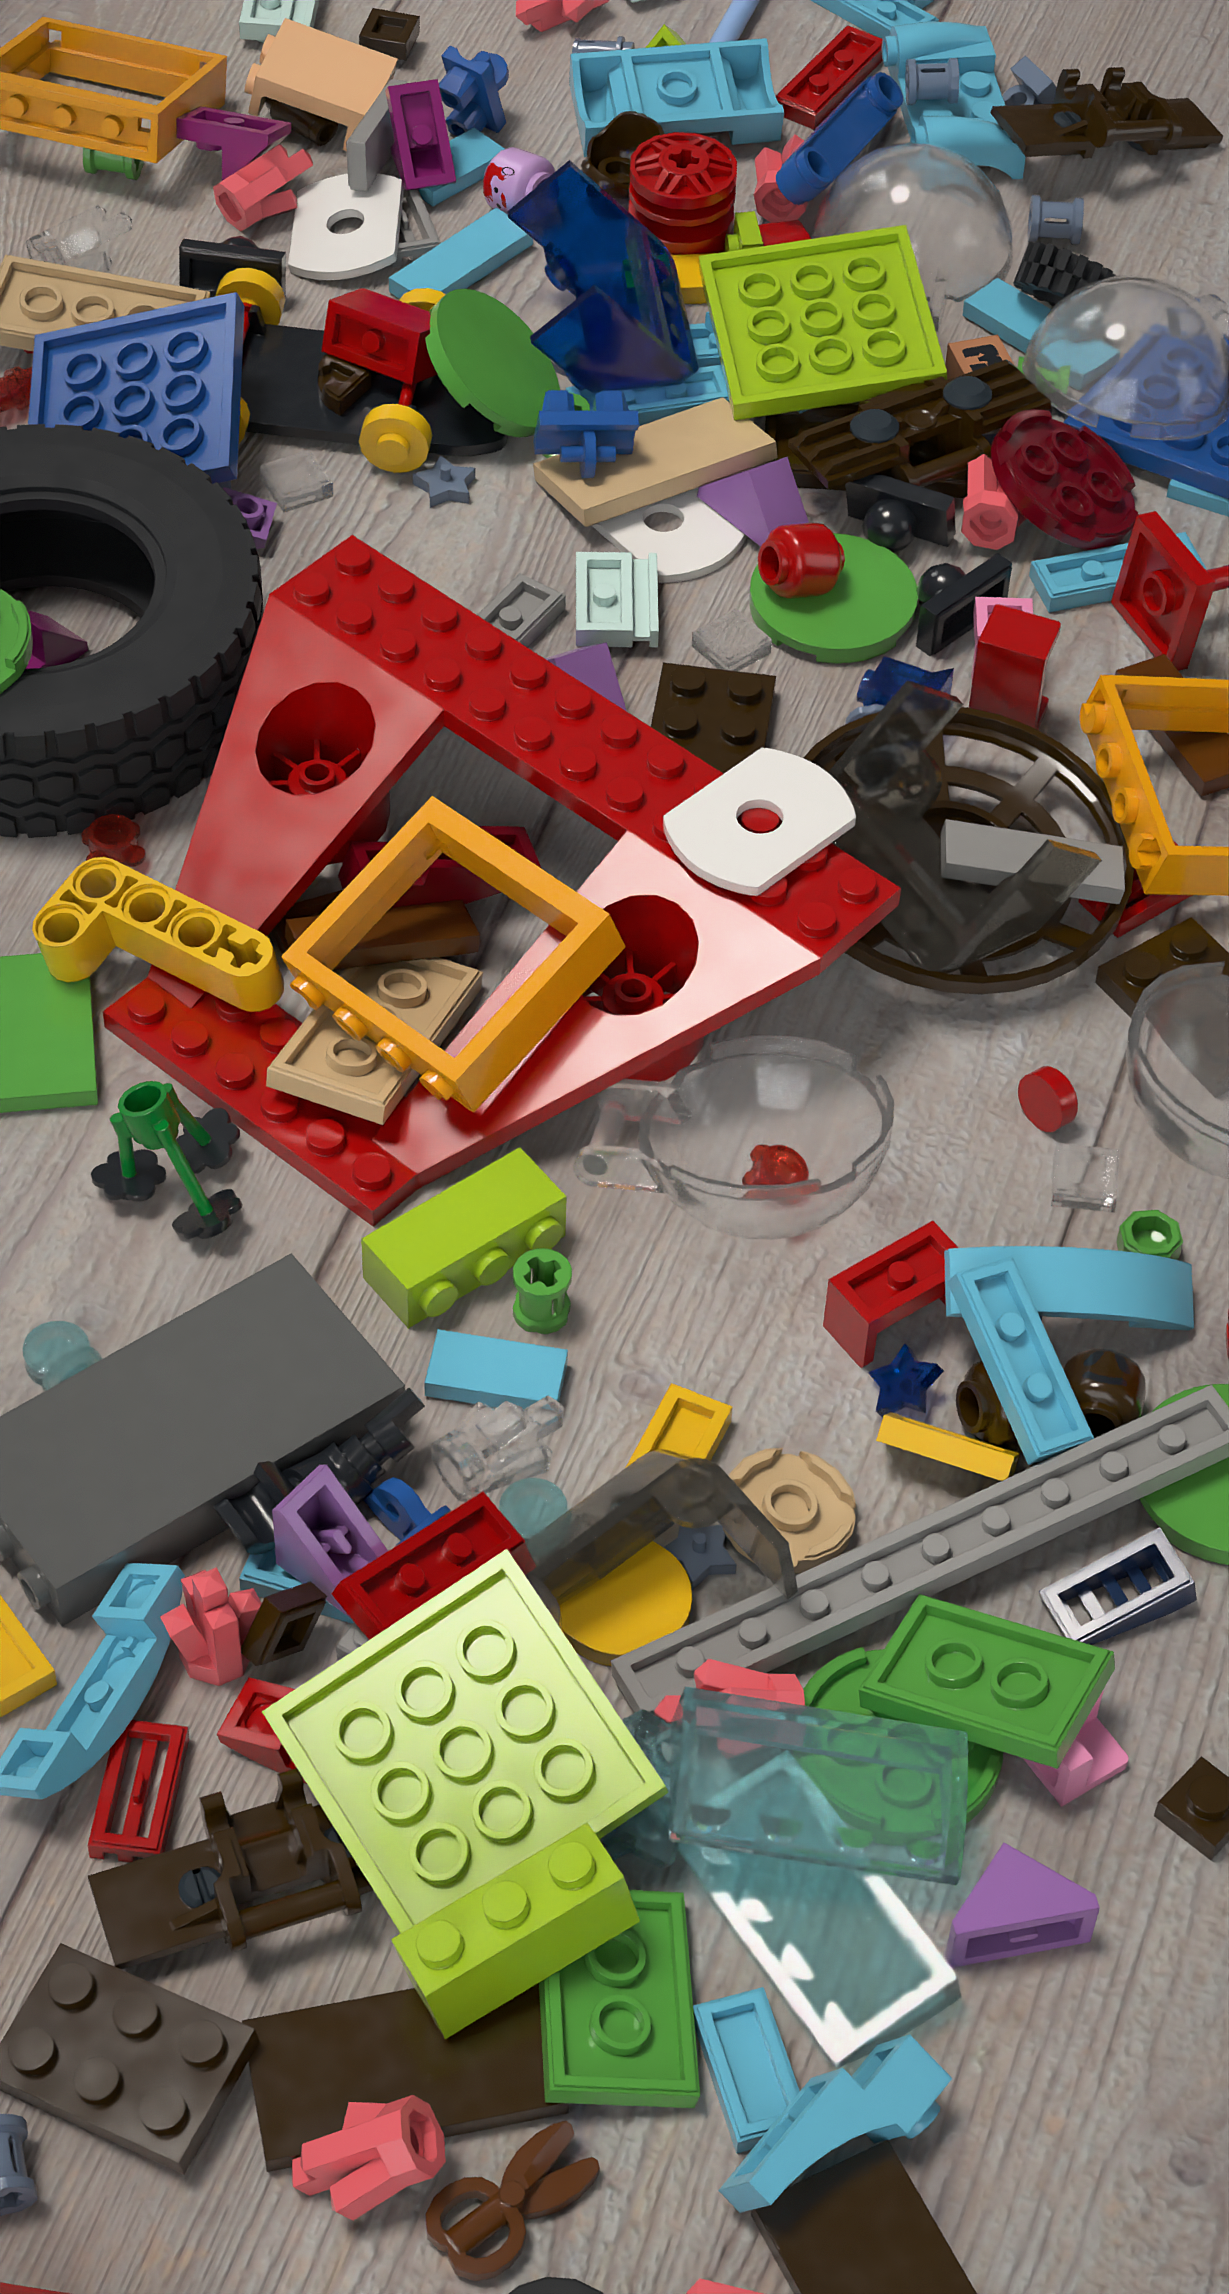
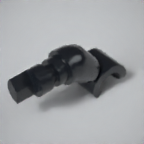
(354, 1464)

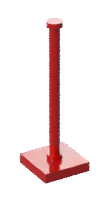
(1164, 590)

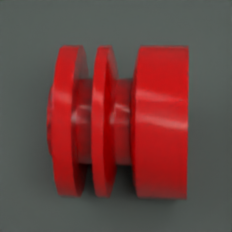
(684, 191)

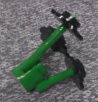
(151, 1117)

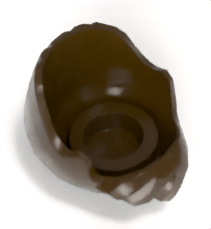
(612, 149)

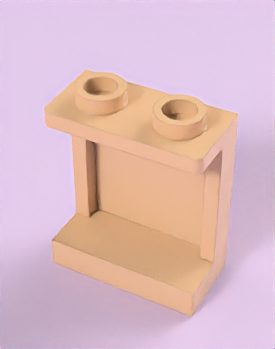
(318, 74)

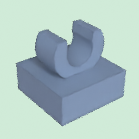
(1033, 85)

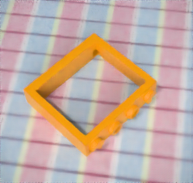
(96, 119)
(1162, 704)
(521, 1021)

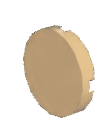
(802, 1500)

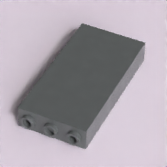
(172, 1424)

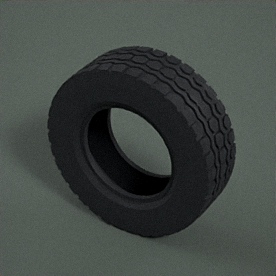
(155, 704)

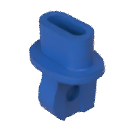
(401, 1508)

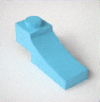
(884, 2099)

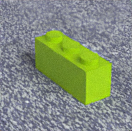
(463, 1237)
(516, 1930)

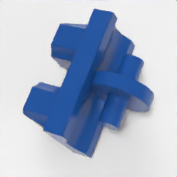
(473, 90)
(585, 435)

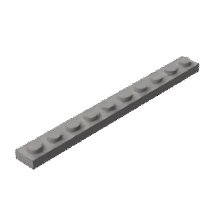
(937, 1549)

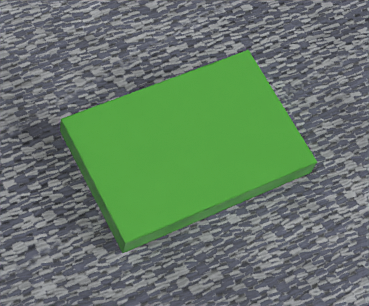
(44, 1038)
(988, 1678)
(624, 2016)

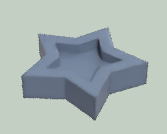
(445, 482)
(702, 1552)

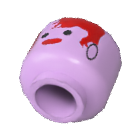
(513, 176)

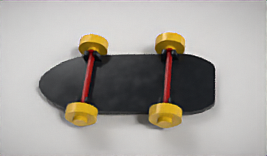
(390, 421)

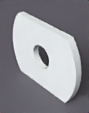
(332, 256)
(689, 552)
(719, 850)

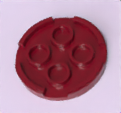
(1064, 480)

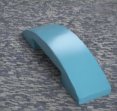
(1091, 1283)
(107, 1690)

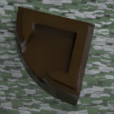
(341, 383)

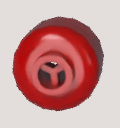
(801, 560)

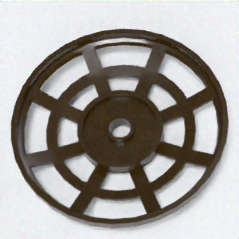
(1049, 760)

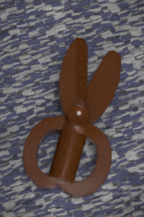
(522, 2196)

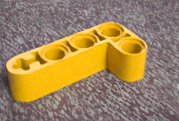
(117, 906)

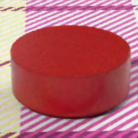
(1048, 1098)

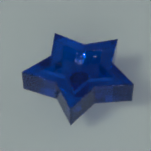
(904, 1382)

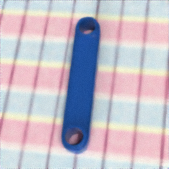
(839, 139)

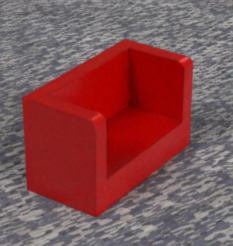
(379, 335)
(1013, 665)
(885, 1290)

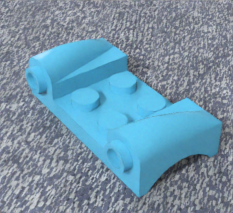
(681, 89)
(960, 126)

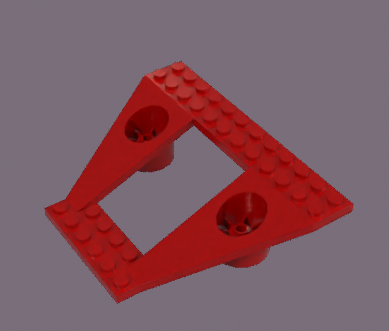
(331, 712)

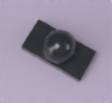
(206, 263)
(899, 511)
(949, 599)

